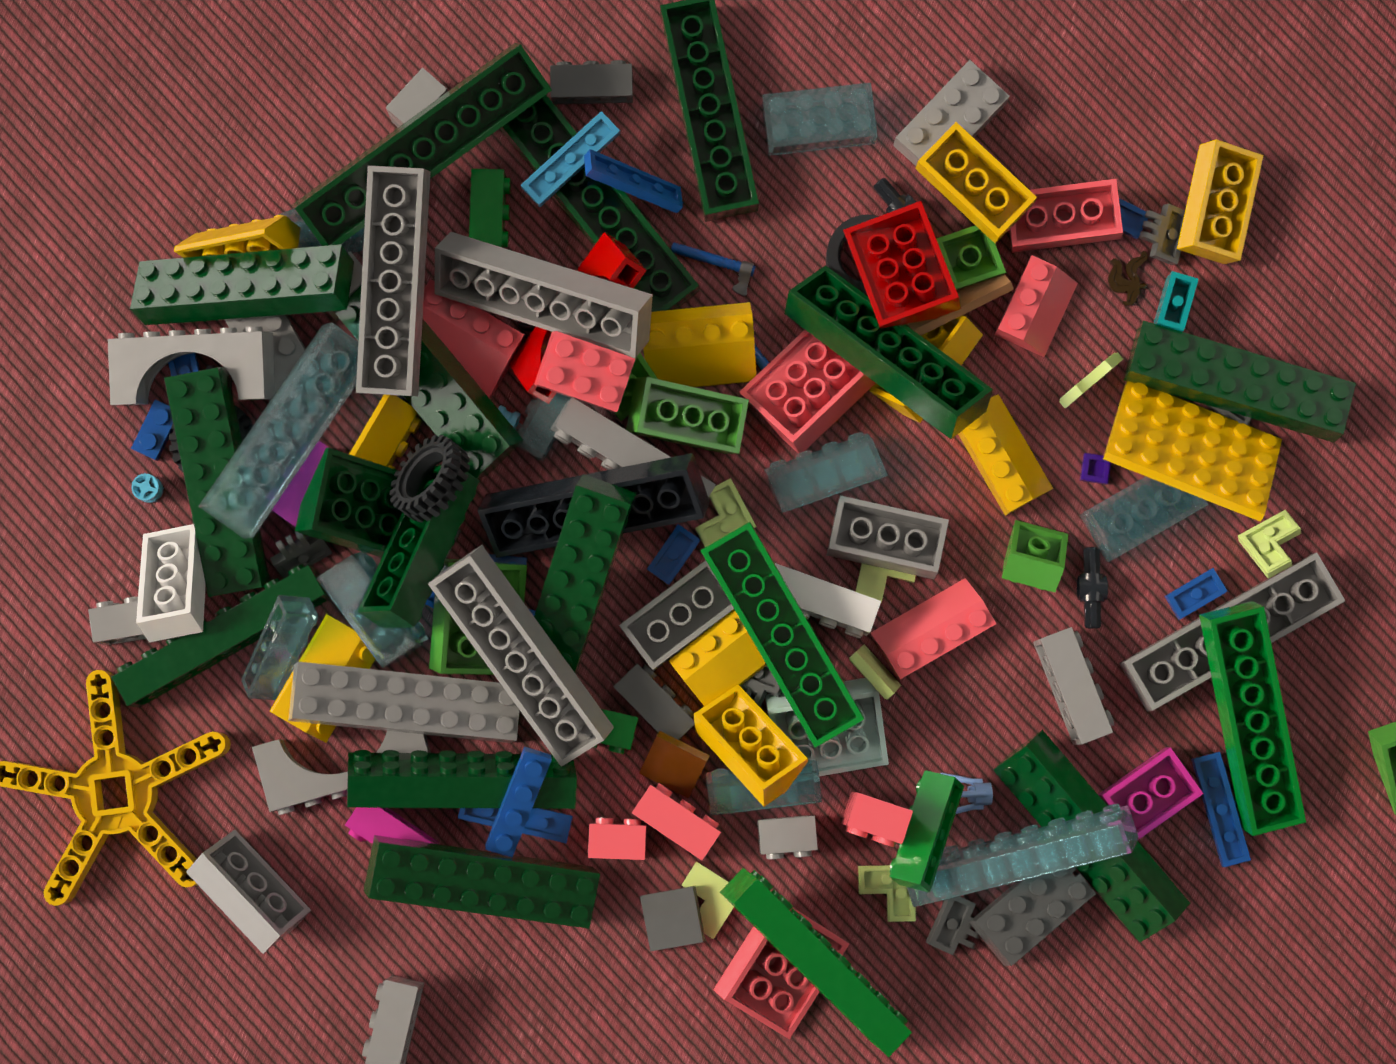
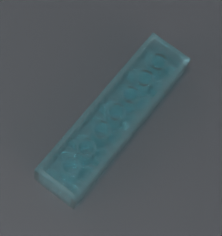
(285, 433)
(1031, 853)

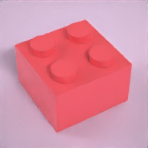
(617, 840)

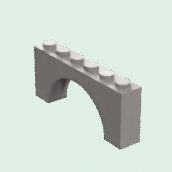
(138, 360)
(290, 783)

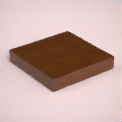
(674, 764)

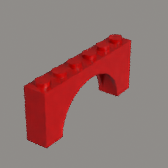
(607, 261)

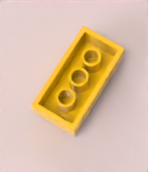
(975, 182)
(1220, 202)

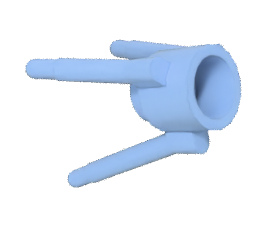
(978, 794)

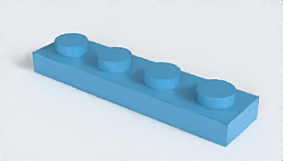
(569, 159)

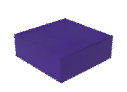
(1095, 469)

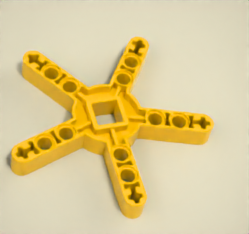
(87, 798)

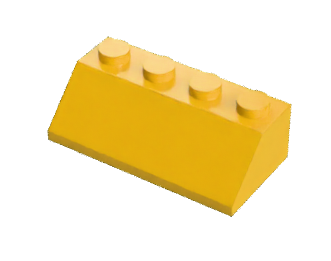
(254, 236)
(954, 339)
(387, 431)
(1004, 458)
(331, 645)
(718, 659)
(750, 744)

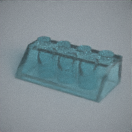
(825, 472)
(347, 586)

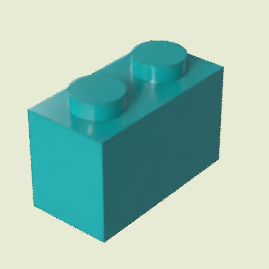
(1176, 301)

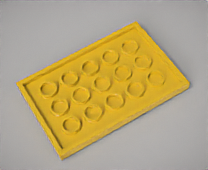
(1193, 450)

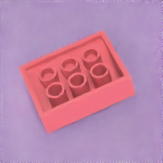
(473, 337)
(805, 390)
(768, 984)

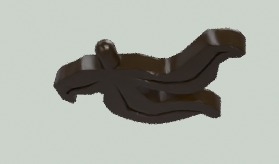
(1121, 285)

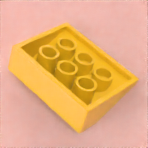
(702, 345)

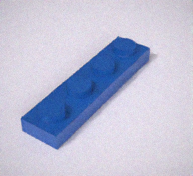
(633, 181)
(518, 801)
(1221, 809)
(540, 822)

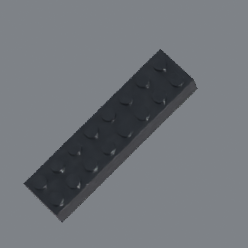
(534, 515)

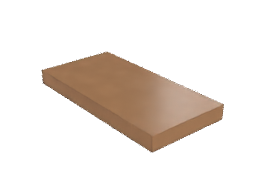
(970, 299)

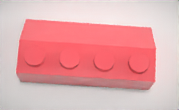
(932, 628)

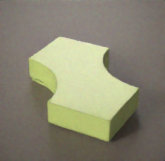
(1093, 377)

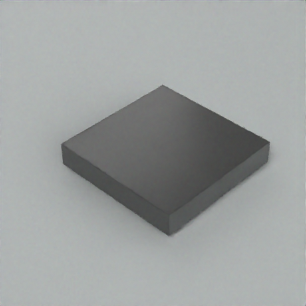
(672, 918)

